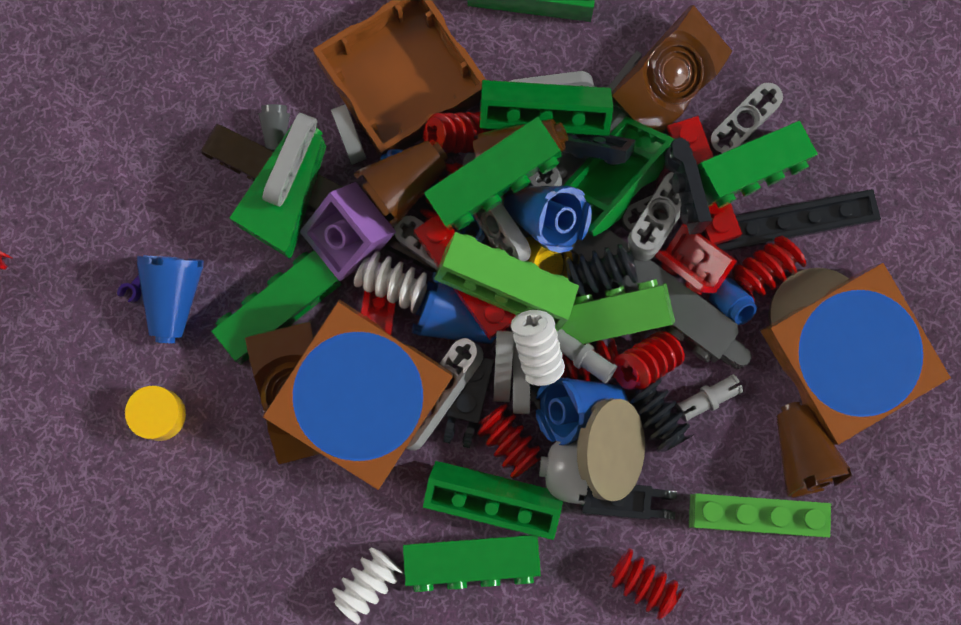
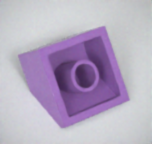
(347, 230)

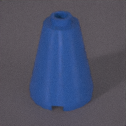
(551, 214)
(168, 293)
(446, 316)
(568, 405)

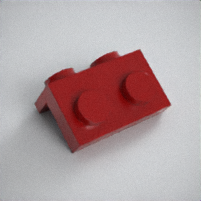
(696, 261)

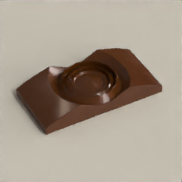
(672, 72)
(272, 360)

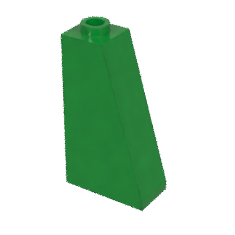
(280, 225)

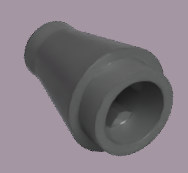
(274, 124)

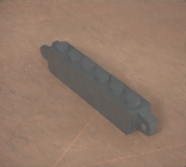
(695, 319)

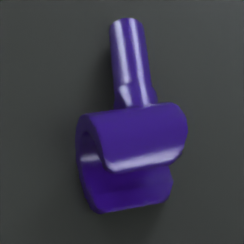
(135, 286)

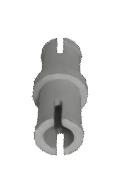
(585, 357)
(709, 398)

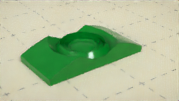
(611, 186)

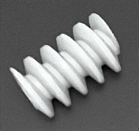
(391, 282)
(538, 347)
(365, 585)

